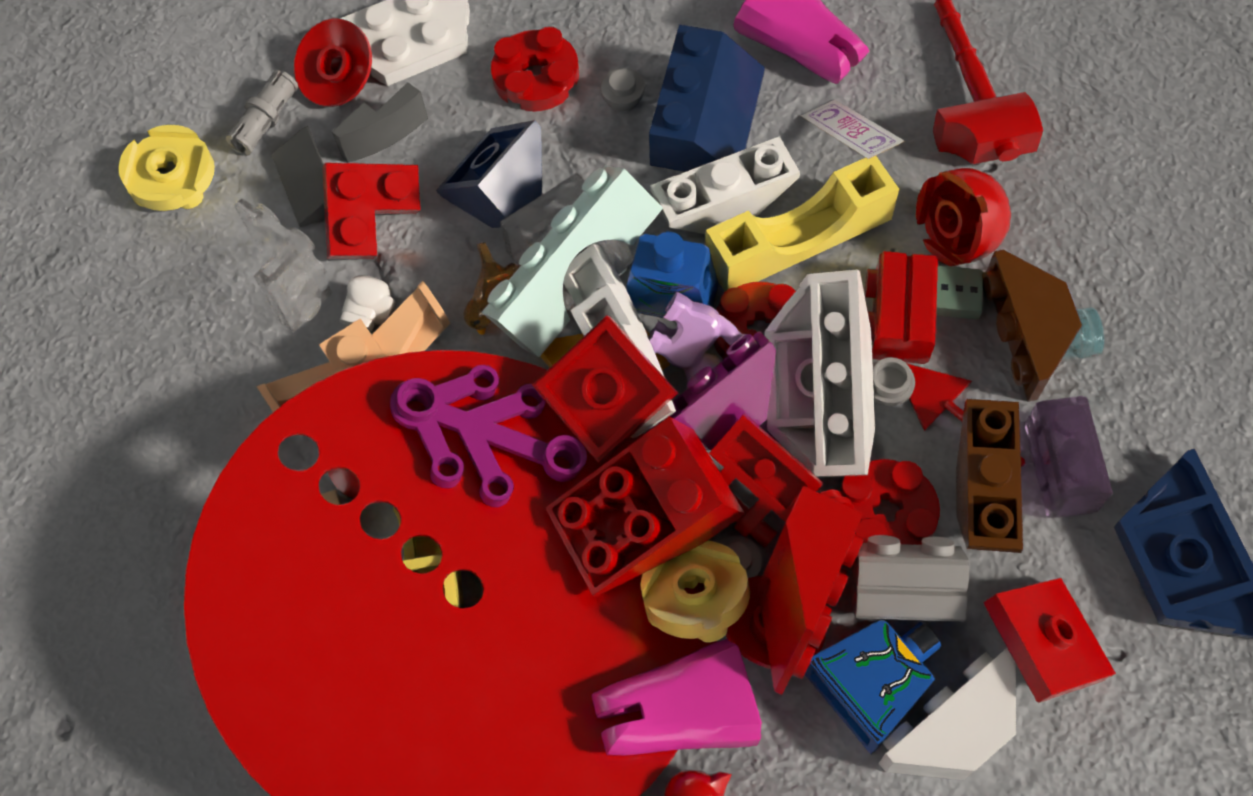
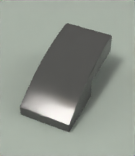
(372, 131)

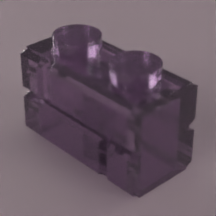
(1067, 457)

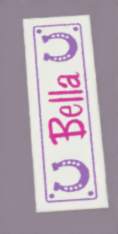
(852, 129)

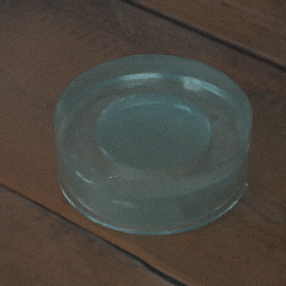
(1090, 338)

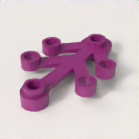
(480, 429)

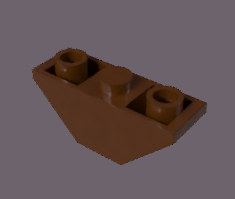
(1032, 316)
(990, 477)

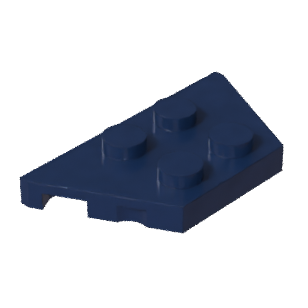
(1189, 553)

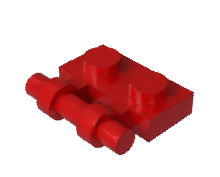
(766, 471)

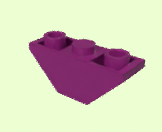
(729, 390)

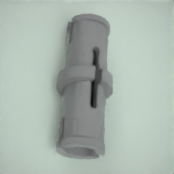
(262, 112)

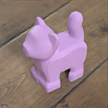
(695, 333)

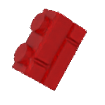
(903, 306)

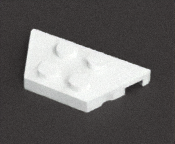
(412, 35)

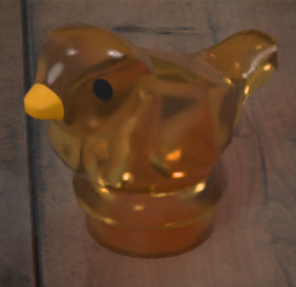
(489, 277)

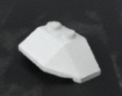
(824, 375)

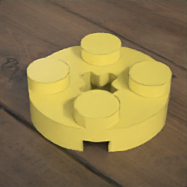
(177, 188)
(699, 614)

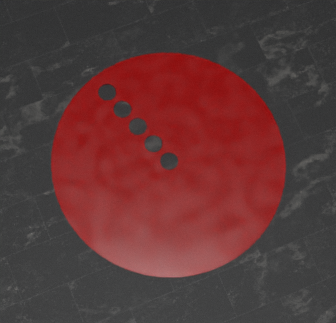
(359, 674)

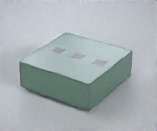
(959, 292)

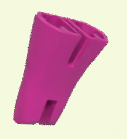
(804, 33)
(683, 705)

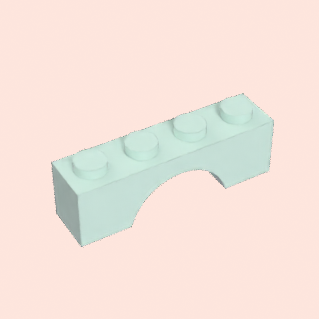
(531, 301)

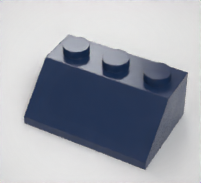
(704, 101)

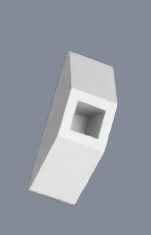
(726, 187)
(960, 726)

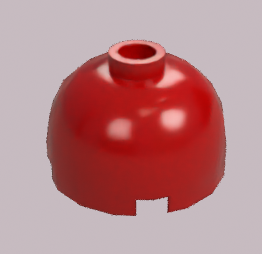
(963, 215)

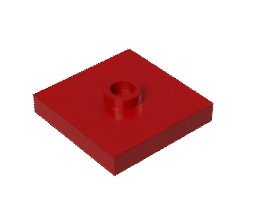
(604, 389)
(1049, 639)

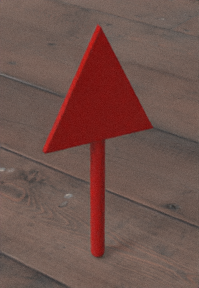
(935, 394)

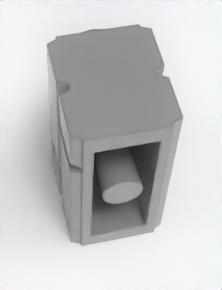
(910, 580)

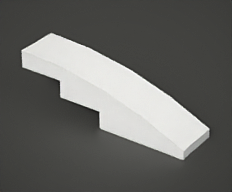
(600, 293)

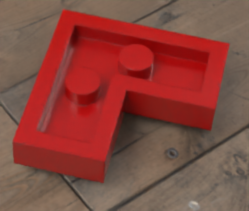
(353, 198)

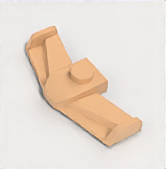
(407, 330)

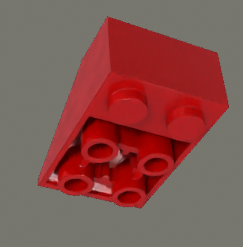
(644, 507)
(803, 578)

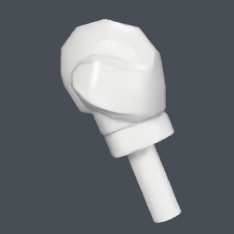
(368, 300)

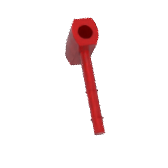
(991, 124)

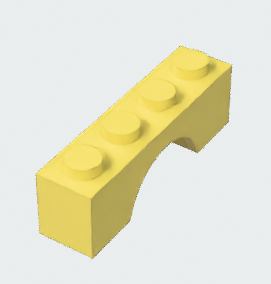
(845, 207)

